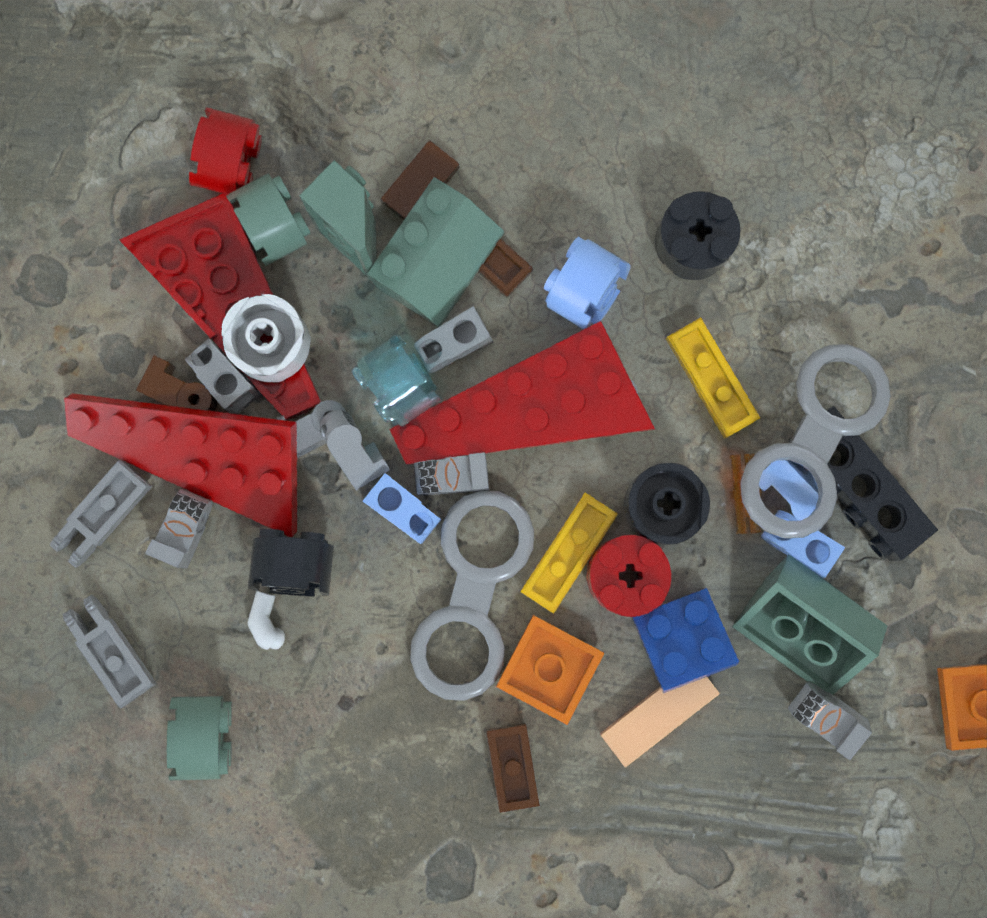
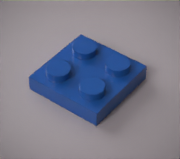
(685, 640)

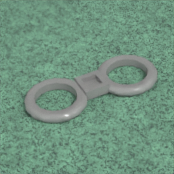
(815, 441)
(472, 595)

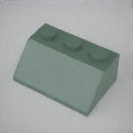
(343, 213)
(435, 252)
(811, 626)

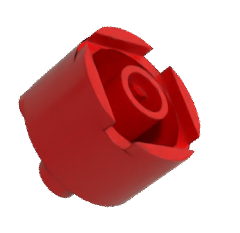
(224, 151)
(644, 558)

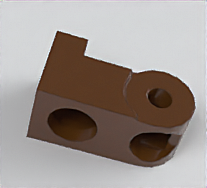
(170, 391)

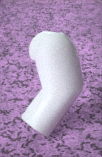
(261, 625)

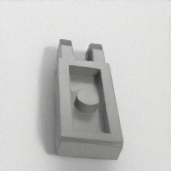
(102, 511)
(109, 654)

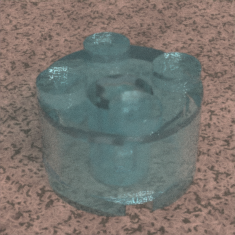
(397, 381)

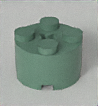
(268, 217)
(197, 738)

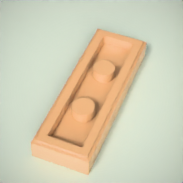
(656, 718)

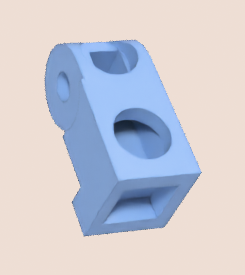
(794, 484)
(401, 508)
(813, 551)

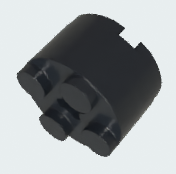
(712, 219)
(683, 490)
(291, 564)

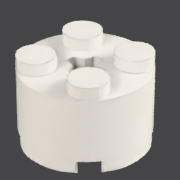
(268, 316)

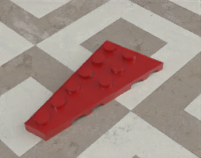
(208, 268)
(548, 399)
(217, 455)

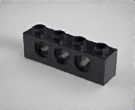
(909, 523)

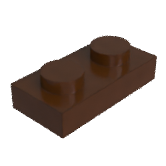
(512, 767)

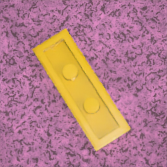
(712, 378)
(569, 552)

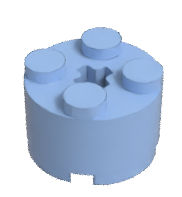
(586, 283)

